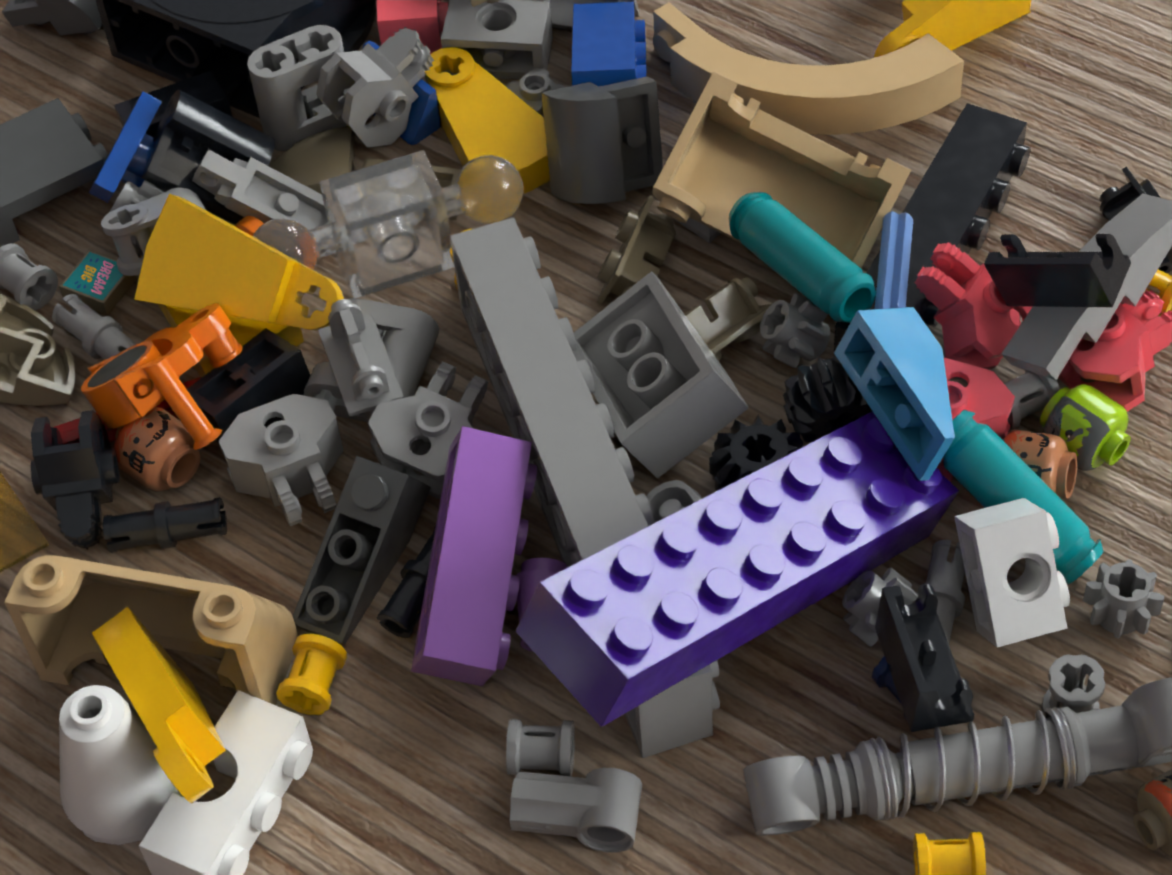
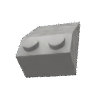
(656, 376)

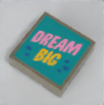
(97, 282)

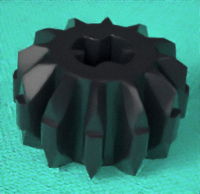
(822, 399)
(749, 450)

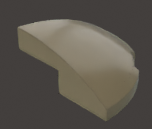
(318, 157)
(29, 360)

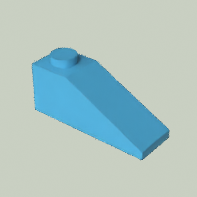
(903, 381)

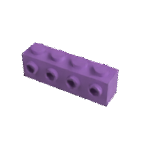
(474, 557)

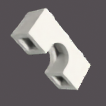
(214, 837)

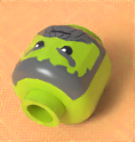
(1089, 425)

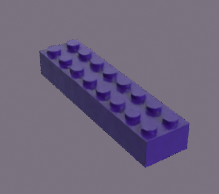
(729, 567)

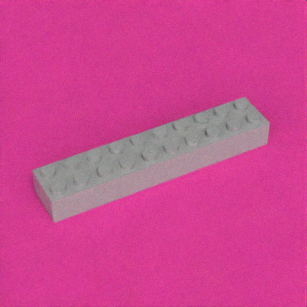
(579, 472)

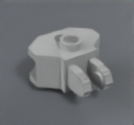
(378, 84)
(421, 427)
(287, 456)

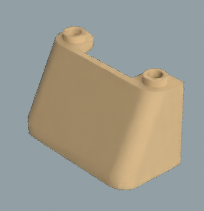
(744, 150)
(65, 599)

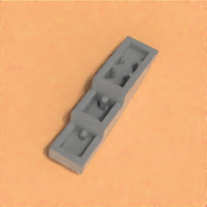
(1052, 333)

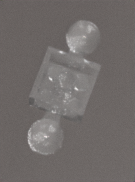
(393, 219)

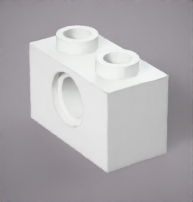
(989, 546)

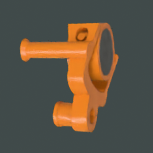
(150, 372)

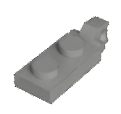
(259, 191)

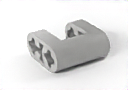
(279, 83)
(408, 342)

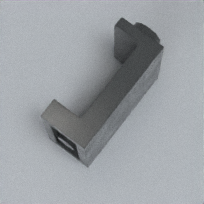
(42, 159)

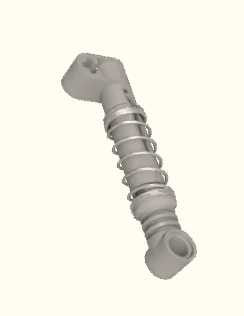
(1055, 747)

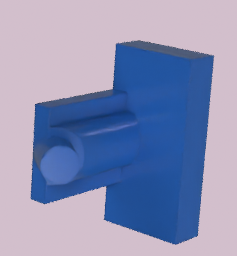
(129, 151)

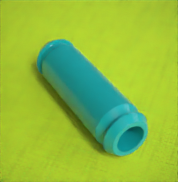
(801, 256)
(999, 475)

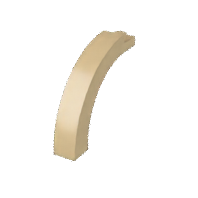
(815, 97)

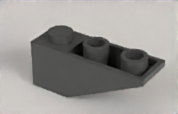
(359, 548)

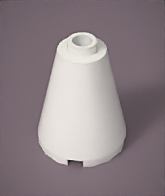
(109, 767)

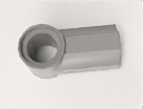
(594, 808)

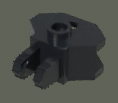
(75, 476)

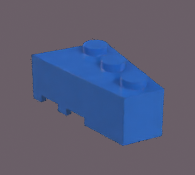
(607, 43)

